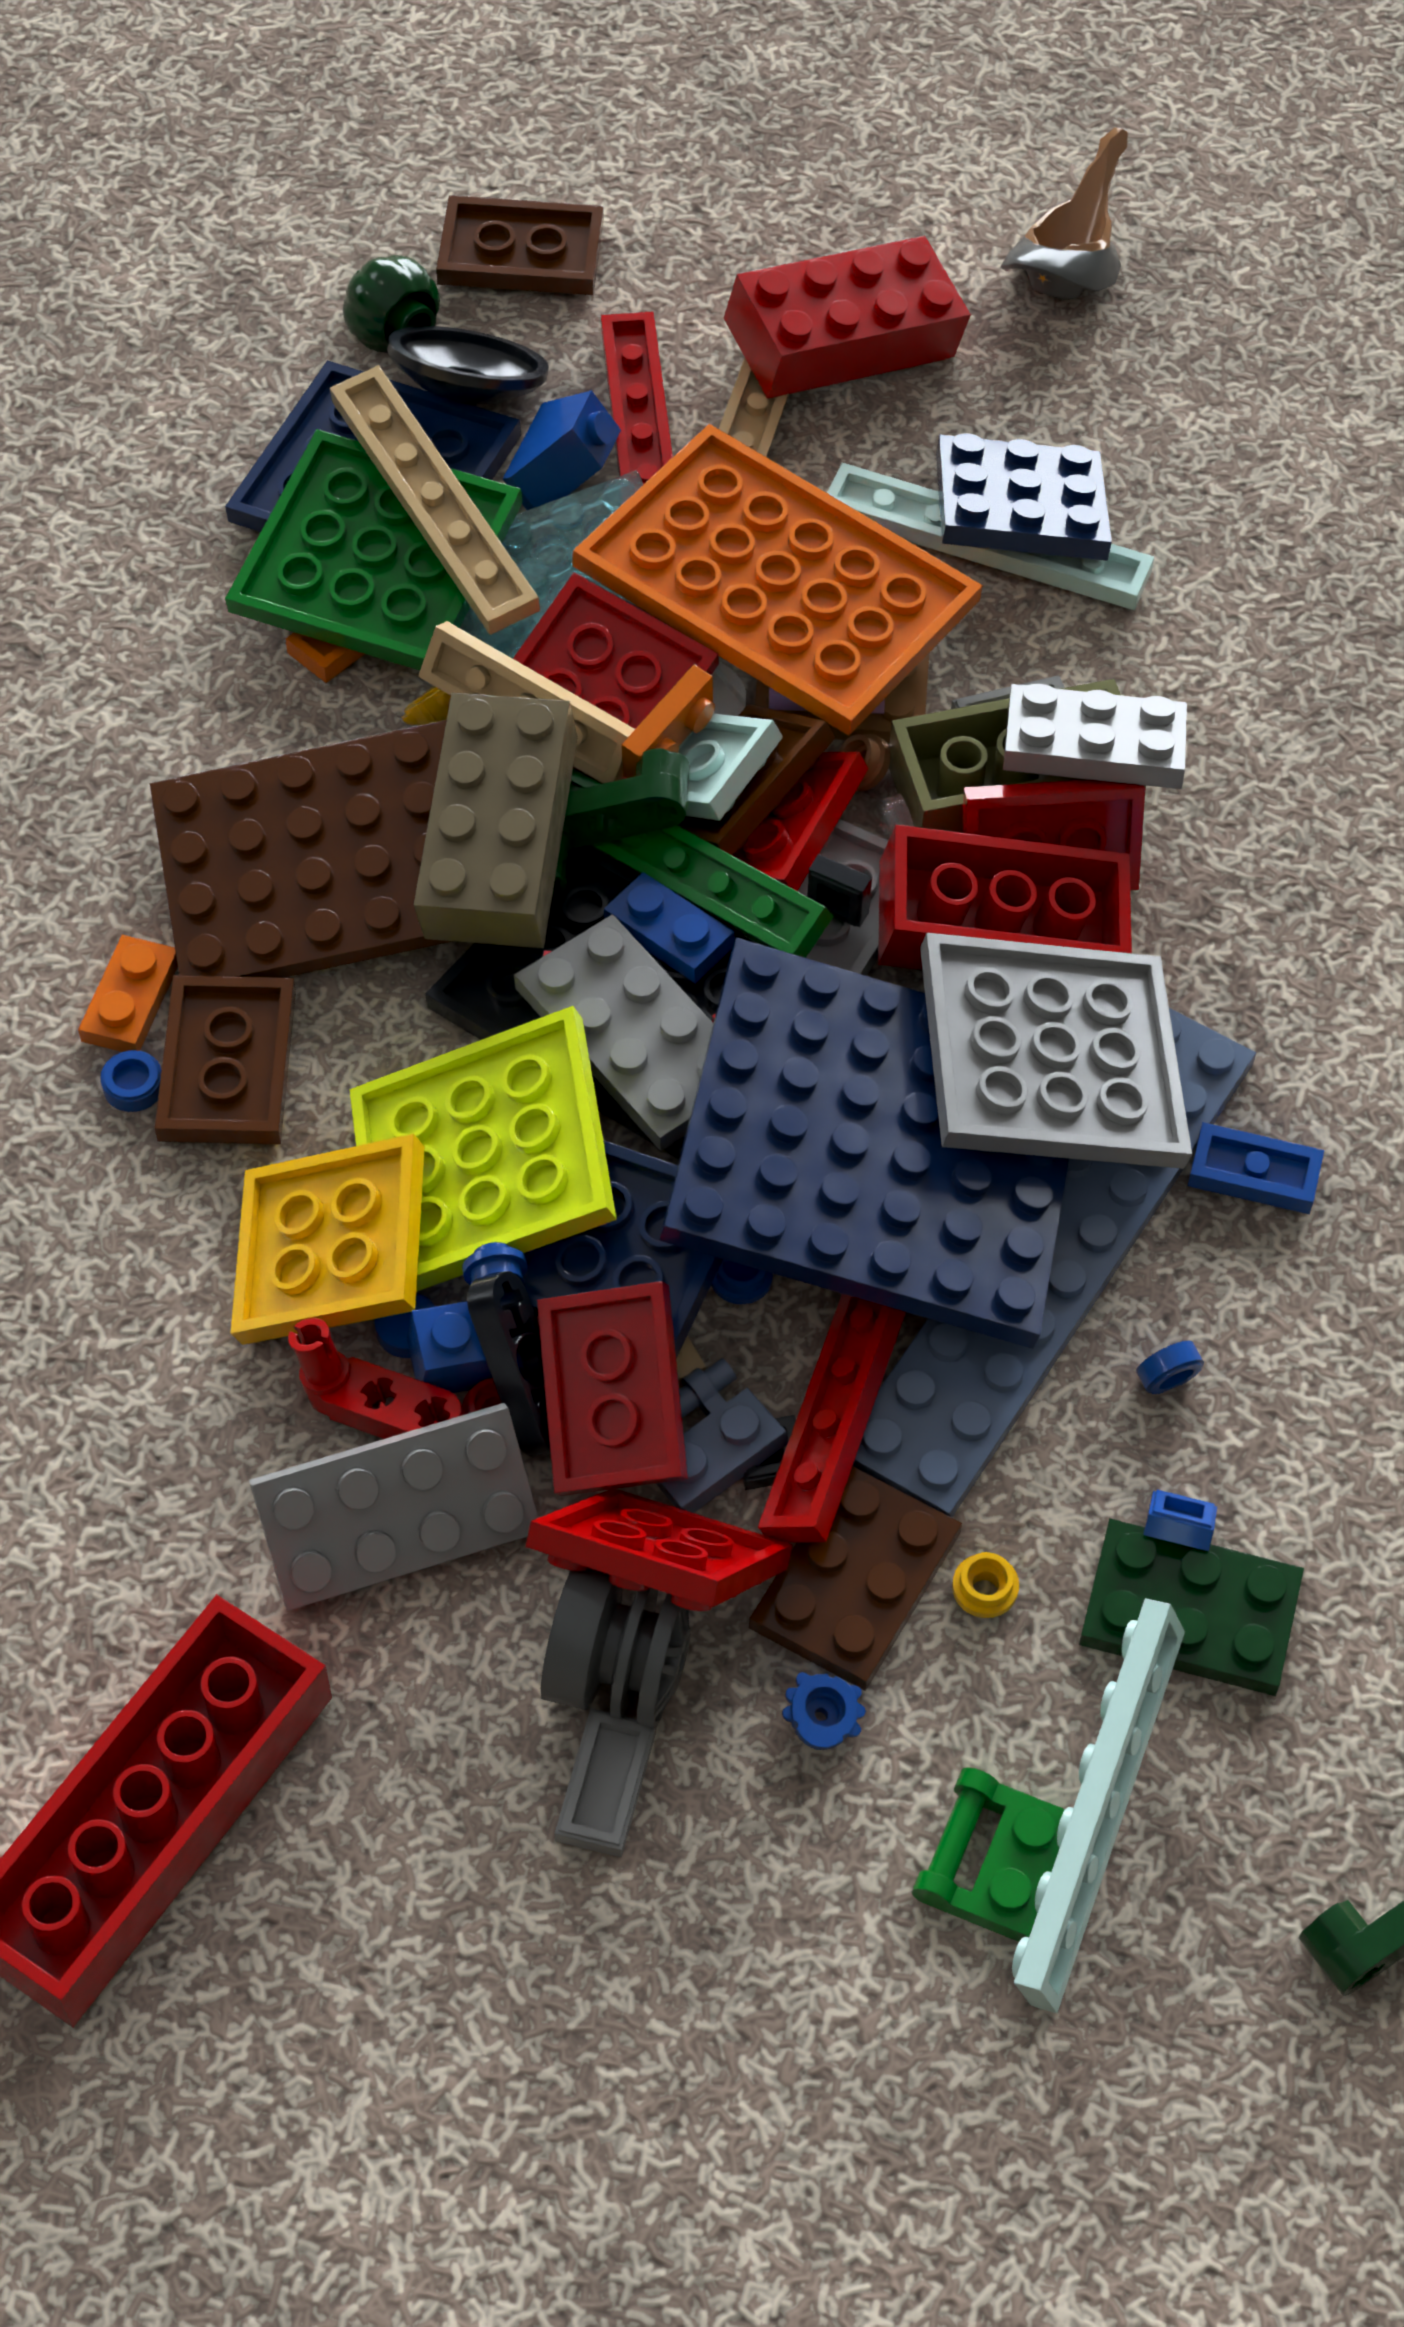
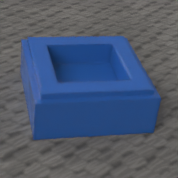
(1180, 1520)

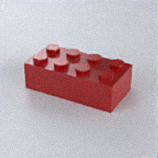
(846, 316)
(999, 893)

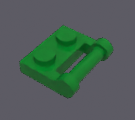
(1014, 1863)

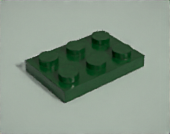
(1228, 1602)

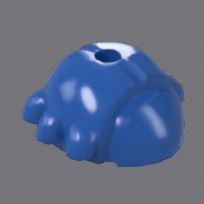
(833, 1699)

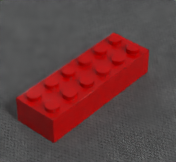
(150, 1804)

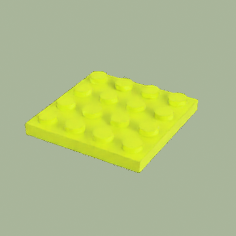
(505, 1141)

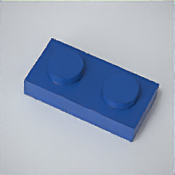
(671, 927)
(1256, 1168)

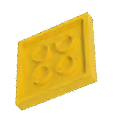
(329, 1239)

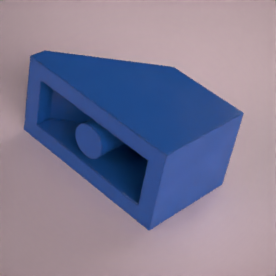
(562, 448)
(447, 1348)

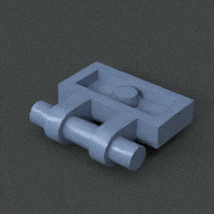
(723, 1443)

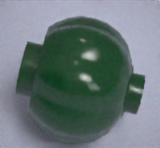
(391, 296)

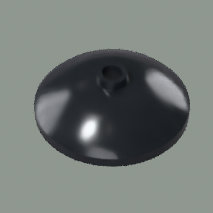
(466, 364)

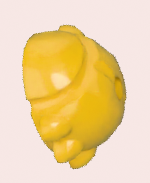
(428, 708)

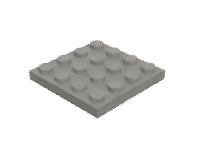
(1053, 1051)

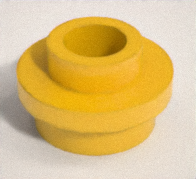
(991, 1568)

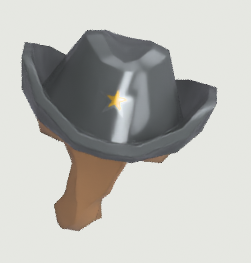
(1072, 241)

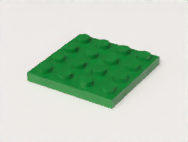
(350, 561)

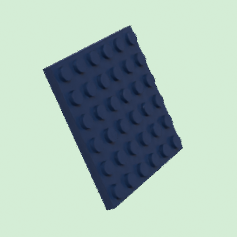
(828, 1159)

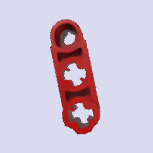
(350, 1387)

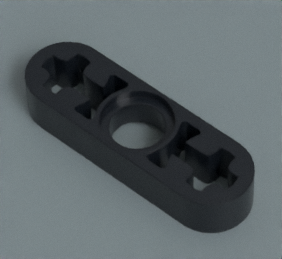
(504, 1326)

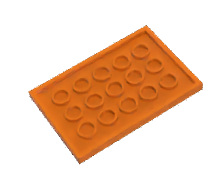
(778, 578)

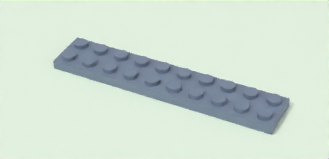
(964, 1390)

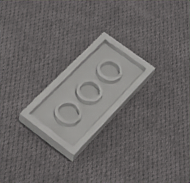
(637, 1023)
(394, 1506)

